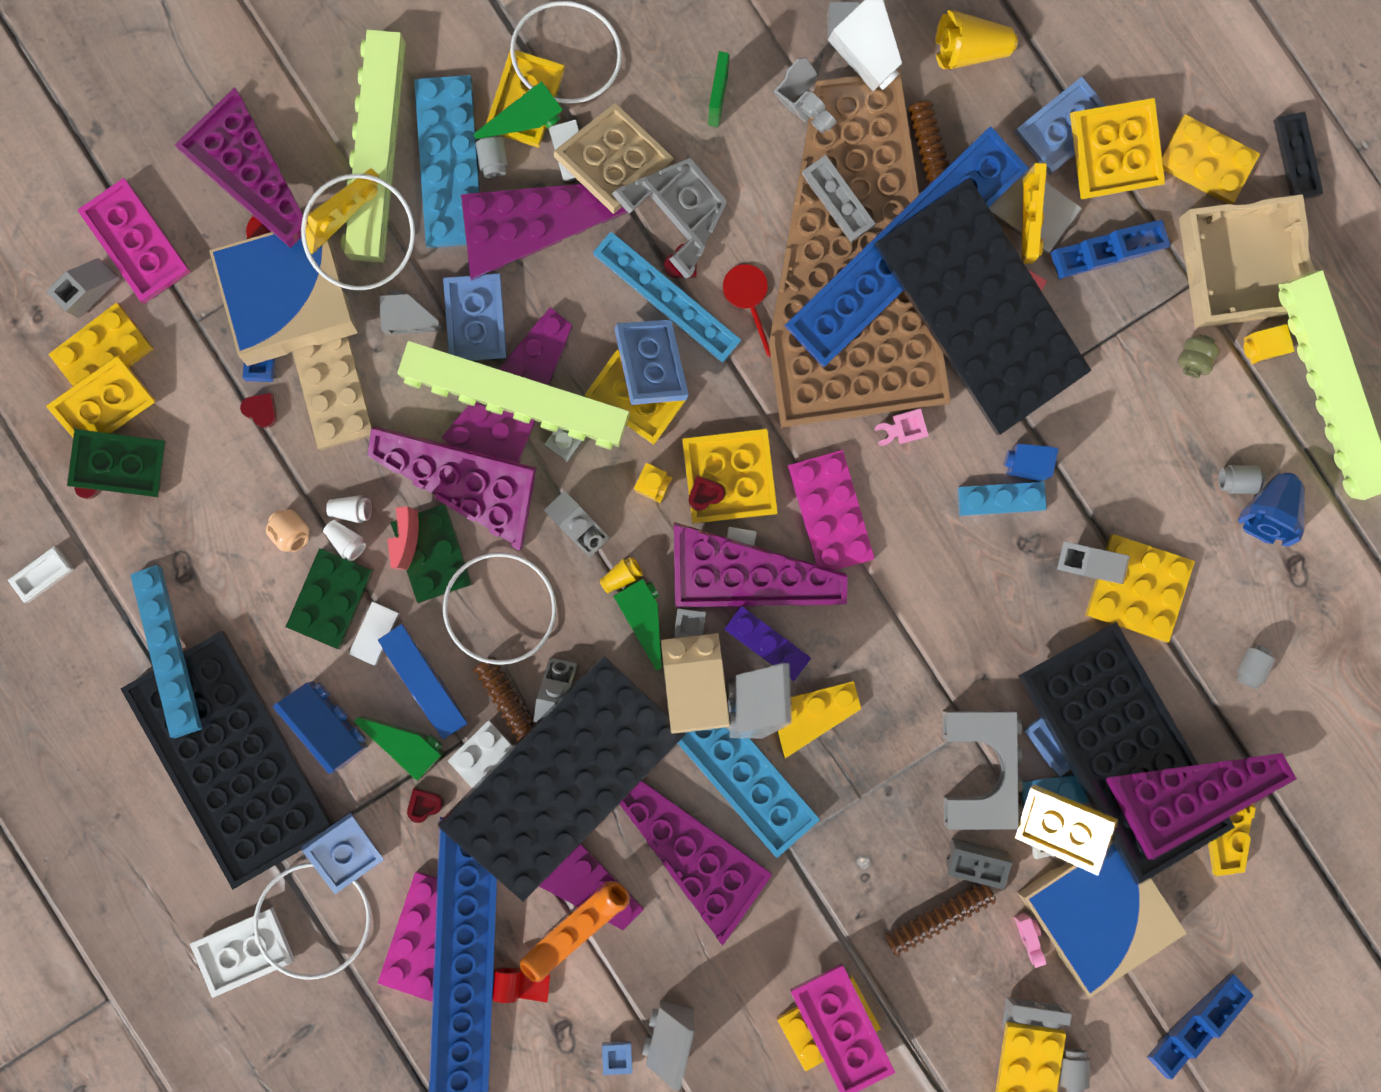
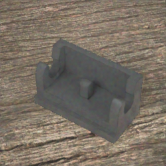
(978, 863)

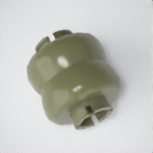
(1198, 356)

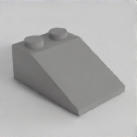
(759, 702)
(670, 1042)

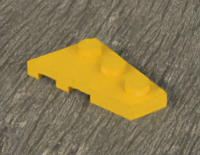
(338, 209)
(1033, 213)
(817, 713)
(1231, 850)

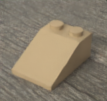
(695, 683)

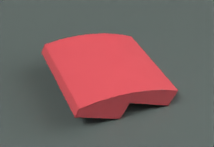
(403, 547)

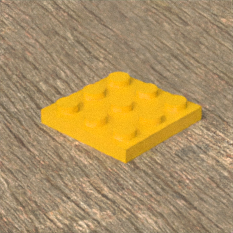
(1117, 148)
(741, 466)
(1150, 592)

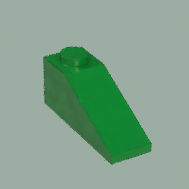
(528, 112)
(642, 614)
(409, 748)

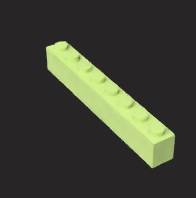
(375, 140)
(1334, 381)
(513, 394)

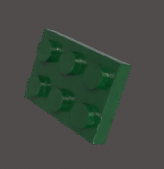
(116, 463)
(436, 556)
(329, 598)

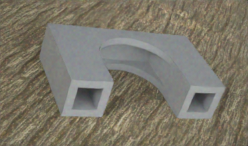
(1000, 805)

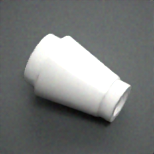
(350, 508)
(346, 542)

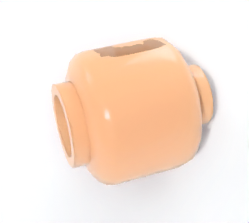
(287, 530)

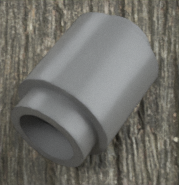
(492, 156)
(1241, 479)
(1255, 666)
(1075, 1070)

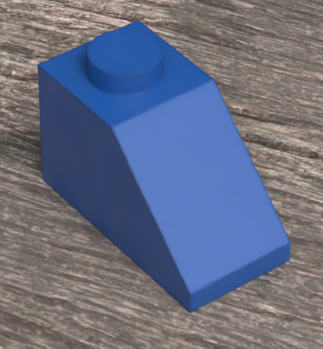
(1031, 462)

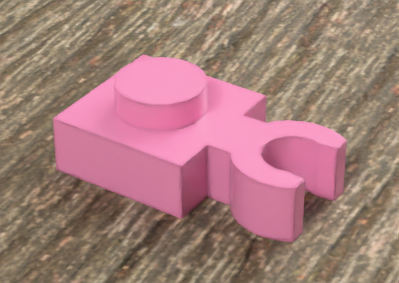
(906, 427)
(1029, 933)

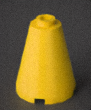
(971, 40)

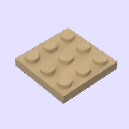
(611, 155)

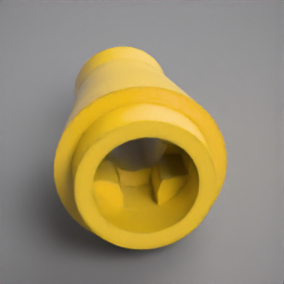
(622, 574)

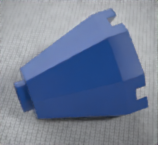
(1277, 511)

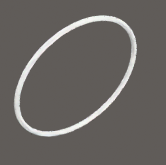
(568, 3)
(304, 239)
(461, 646)
(300, 976)

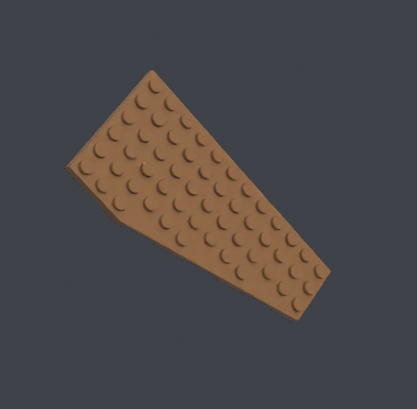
(895, 357)

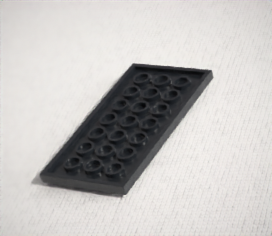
(982, 307)
(1112, 726)
(236, 769)
(561, 778)

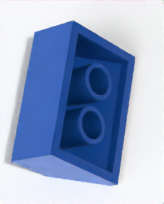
(321, 726)

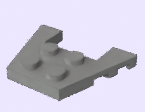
(686, 199)

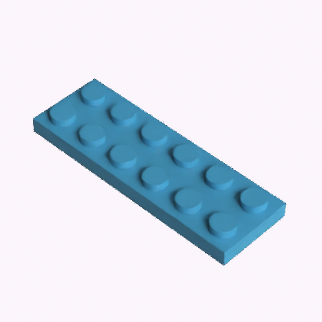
(446, 155)
(751, 786)

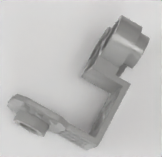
(797, 82)

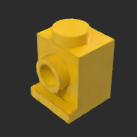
(653, 483)

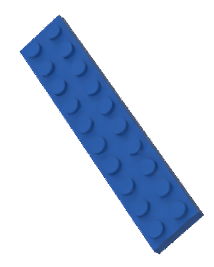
(866, 283)
(462, 972)

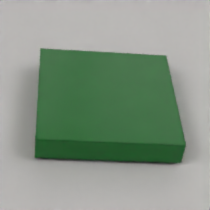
(718, 89)

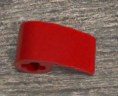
(513, 984)

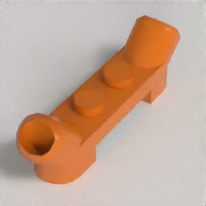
(574, 930)

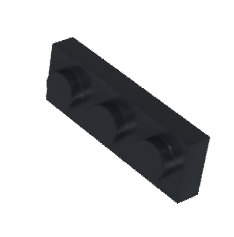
(1298, 155)

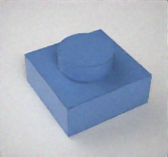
(617, 1058)

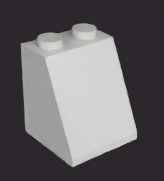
(868, 44)

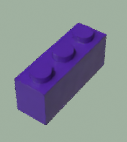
(766, 642)

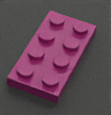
(134, 240)
(831, 511)
(411, 951)
(842, 1030)

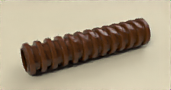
(928, 138)
(504, 697)
(940, 918)

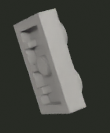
(1035, 1013)

